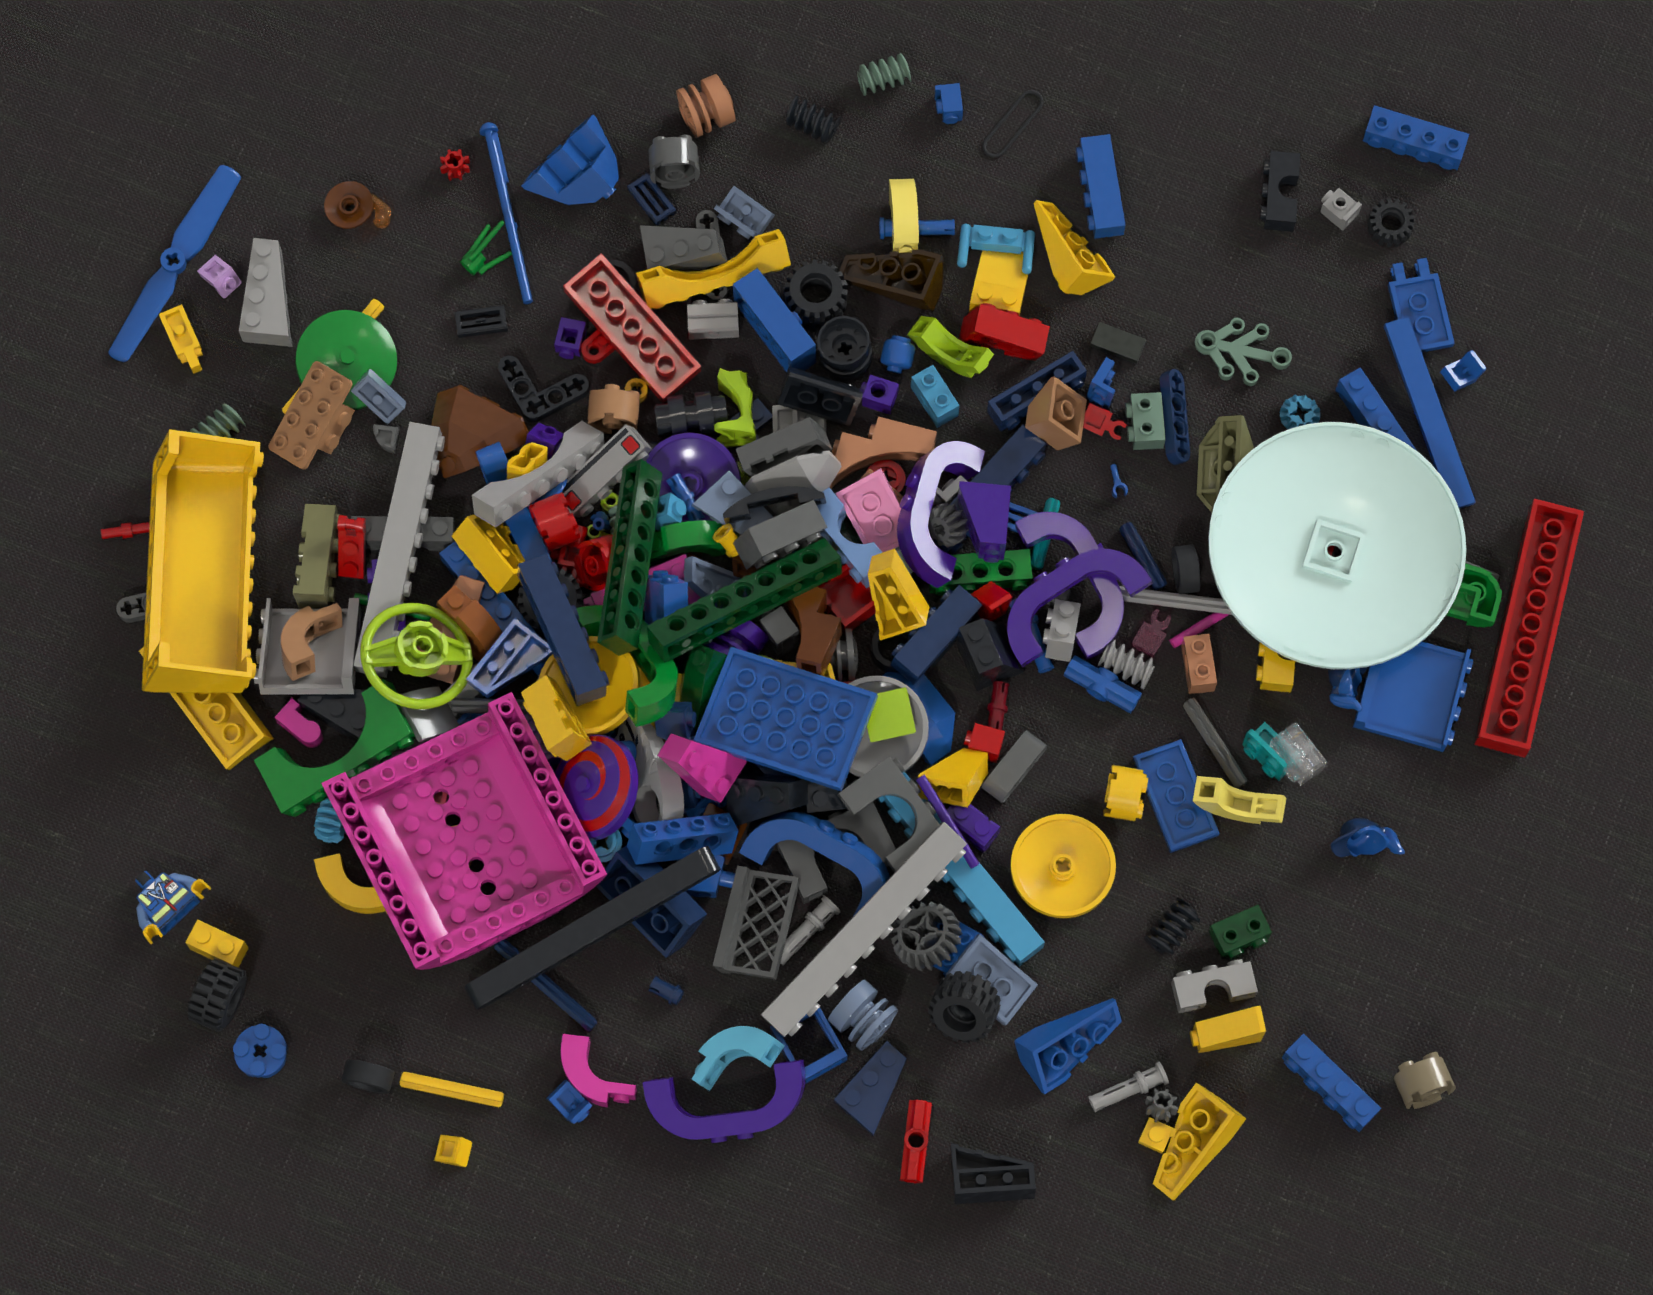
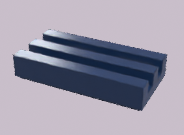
(663, 215)

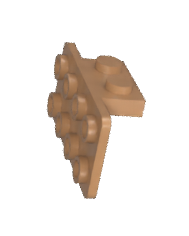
(314, 417)

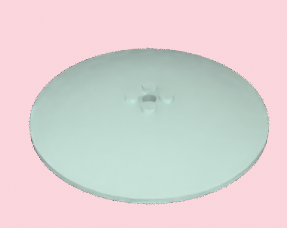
(1348, 491)

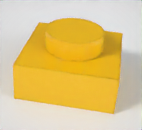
(1155, 1135)

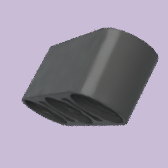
(1014, 766)

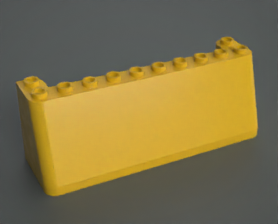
(200, 565)

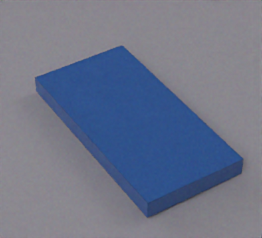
(1171, 796)

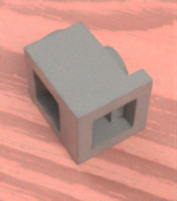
(1343, 214)

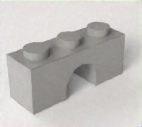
(1235, 979)

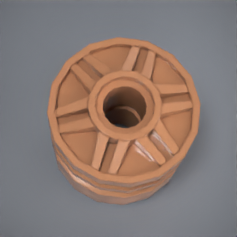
(711, 103)

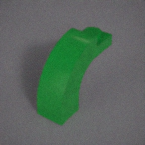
(686, 538)

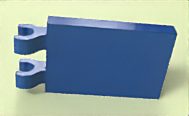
(1423, 303)

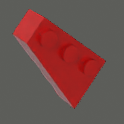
(1005, 331)

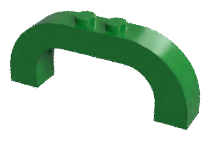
(650, 701)

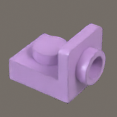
(220, 276)

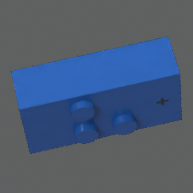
(774, 322)

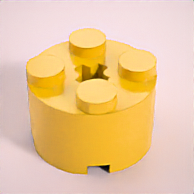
(1124, 793)

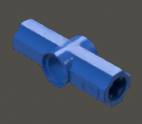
(1102, 684)

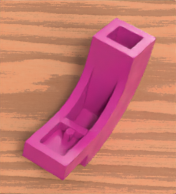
(575, 1064)

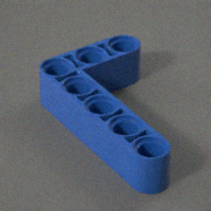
(522, 527)

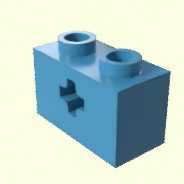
(935, 396)

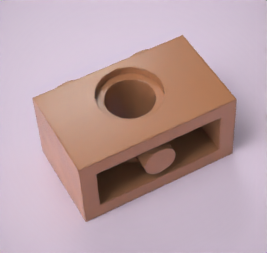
(1199, 663)

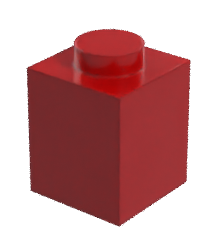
(986, 740)

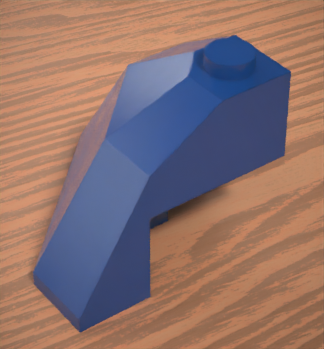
(578, 169)

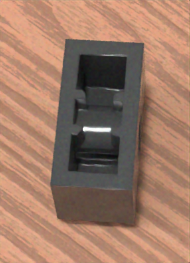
(780, 630)

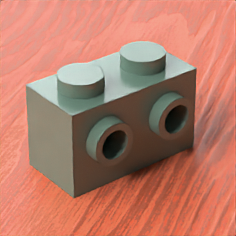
(1146, 421)

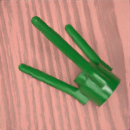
(474, 260)

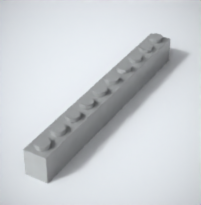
(402, 532)
(864, 929)

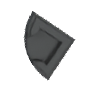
(386, 437)

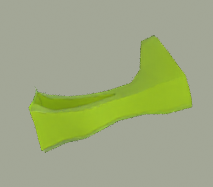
(742, 430)

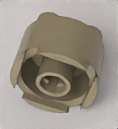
(1423, 1081)

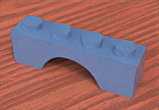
(854, 555)

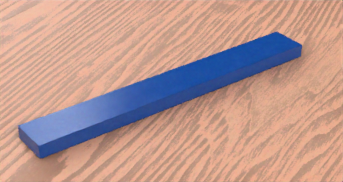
(1428, 409)

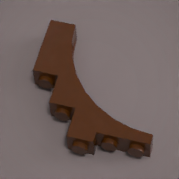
(817, 630)

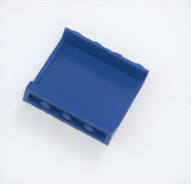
(1415, 696)

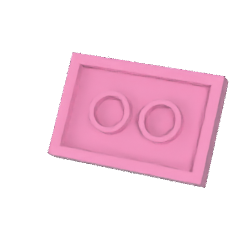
(873, 510)

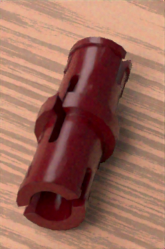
(997, 707)

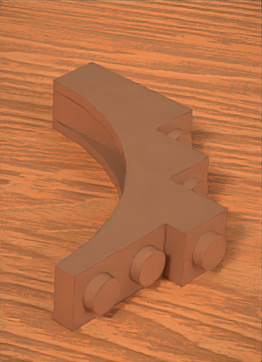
(889, 441)

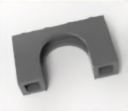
(888, 780)
(800, 858)

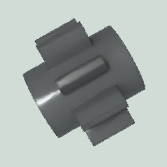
(1161, 1105)

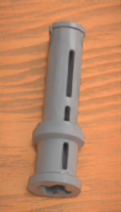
(814, 922)
(1138, 1083)

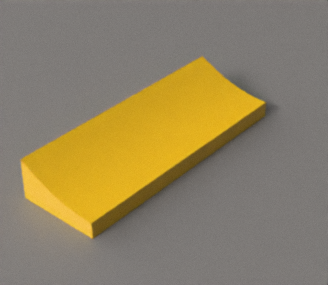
(221, 727)

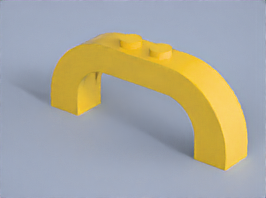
(343, 891)

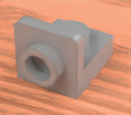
(949, 493)

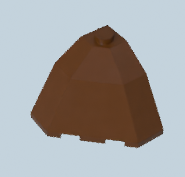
(470, 425)

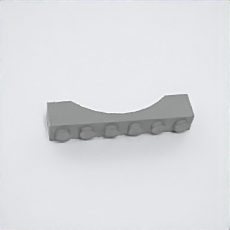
(505, 498)

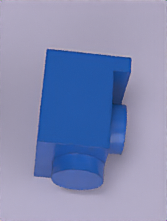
(949, 102)

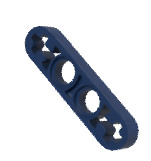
(1173, 389)

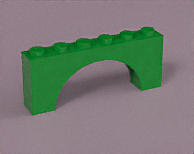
(299, 786)

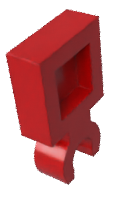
(1098, 420)

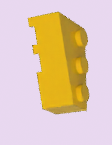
(490, 552)
(895, 596)
(555, 719)

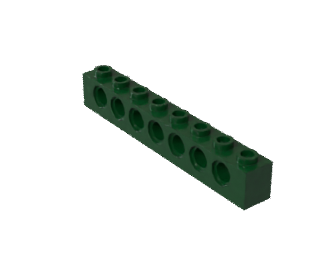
(630, 557)
(744, 599)

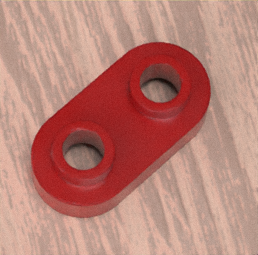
(598, 342)

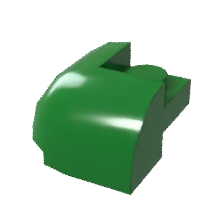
(1477, 598)

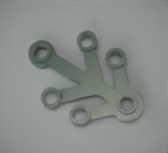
(1239, 350)

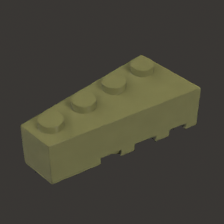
(317, 557)

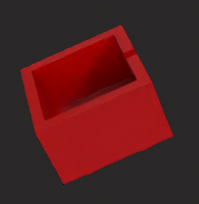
(848, 600)

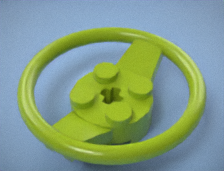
(402, 652)

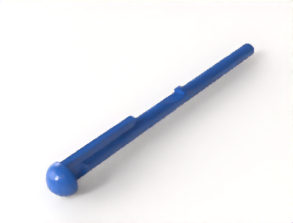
(490, 131)

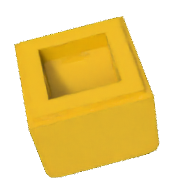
(453, 1150)

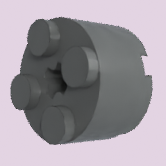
(673, 161)

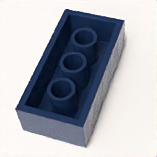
(667, 925)

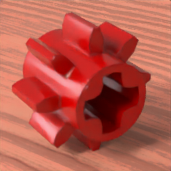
(448, 167)

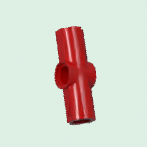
(917, 1125)

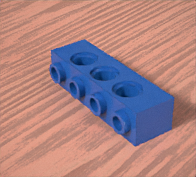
(680, 837)

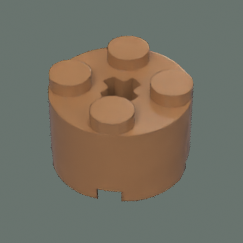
(613, 408)

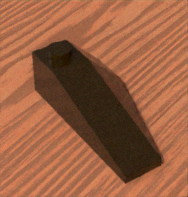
(904, 277)

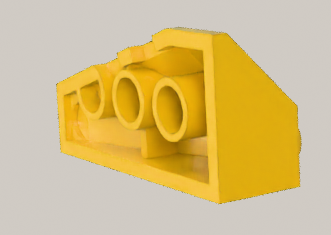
(1070, 260)
(1198, 1136)

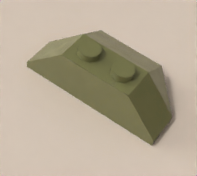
(1219, 454)

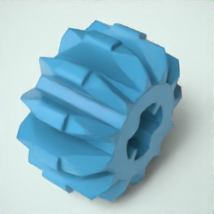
(328, 824)

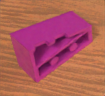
(701, 766)

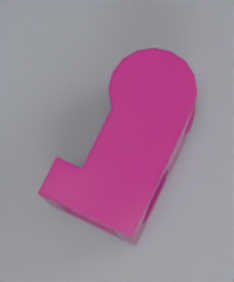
(303, 730)

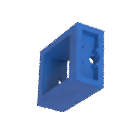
(827, 1062)

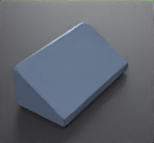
(378, 396)

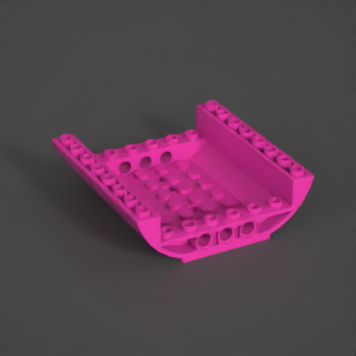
(510, 821)

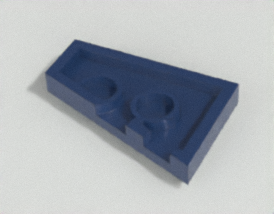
(872, 1087)

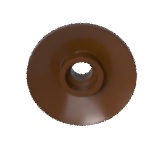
(344, 195)

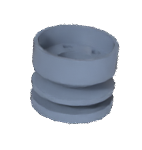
(863, 1015)

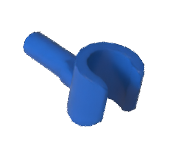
(1117, 481)

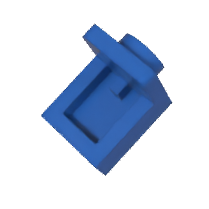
(1464, 371)
(569, 1102)

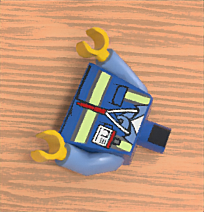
(166, 901)

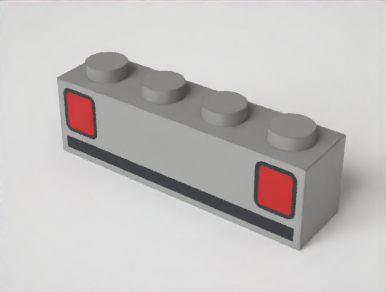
(604, 470)

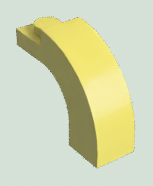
(904, 215)
(1232, 803)

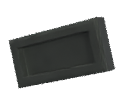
(1118, 342)

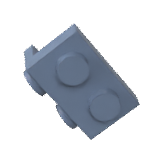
(744, 212)

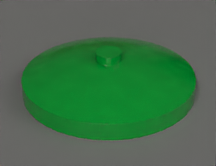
(349, 345)

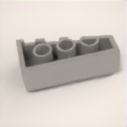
(265, 297)

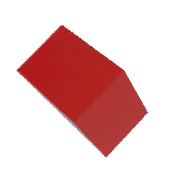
(994, 601)

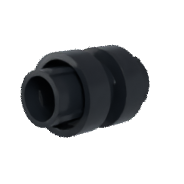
(680, 417)

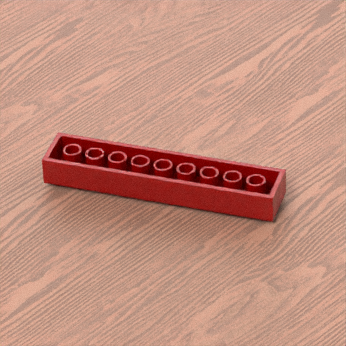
(1529, 628)

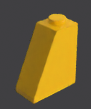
(958, 776)
(1229, 1030)

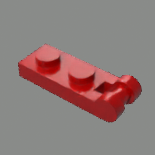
(351, 547)

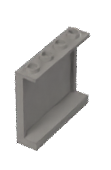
(332, 651)

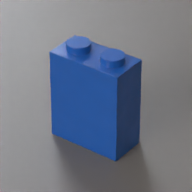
(664, 595)

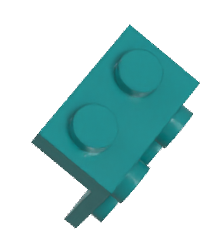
(1257, 746)

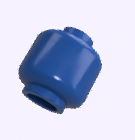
(897, 354)

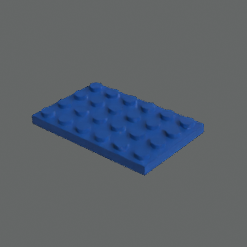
(786, 718)

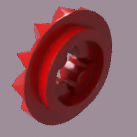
(894, 473)

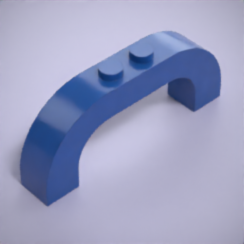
(823, 838)

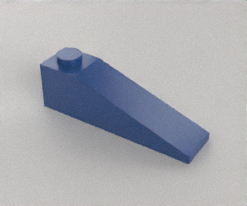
(1058, 1046)

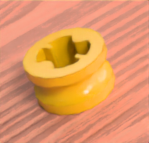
(638, 382)

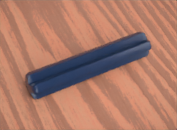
(1143, 555)

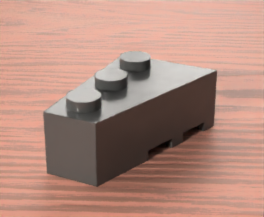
(682, 248)

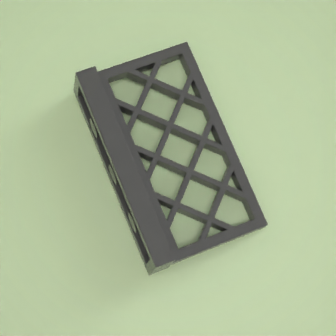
(735, 924)

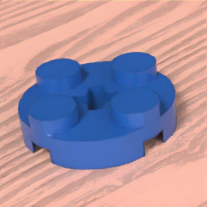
(259, 1036)

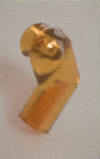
(382, 213)

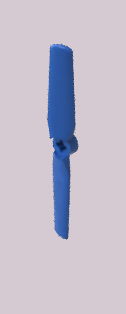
(186, 243)

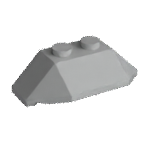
(807, 471)

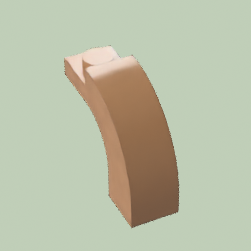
(300, 631)

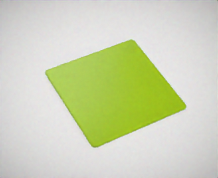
(891, 716)

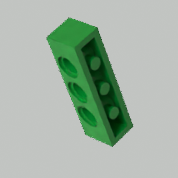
(1016, 560)

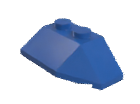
(940, 717)

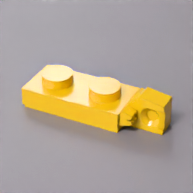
(182, 336)

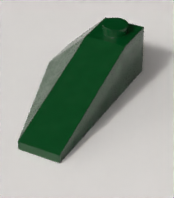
(699, 676)

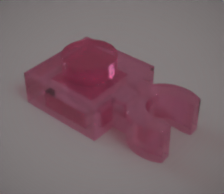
(1150, 636)

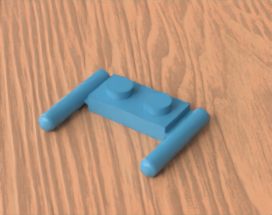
(997, 240)

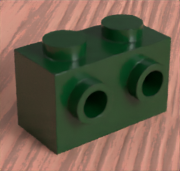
(1240, 932)

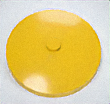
(609, 711)
(1063, 866)

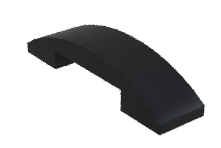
(741, 512)

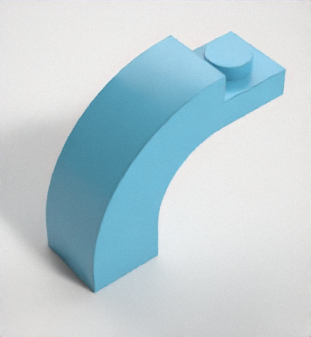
(730, 1045)

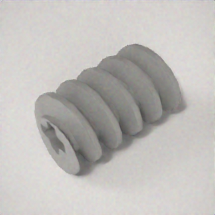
(1127, 663)

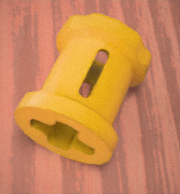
(726, 537)

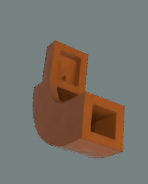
(472, 619)

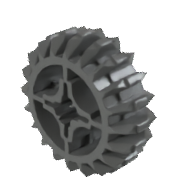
(931, 944)

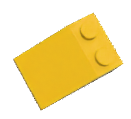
(999, 281)

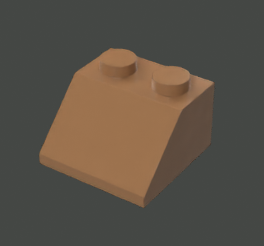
(1057, 415)

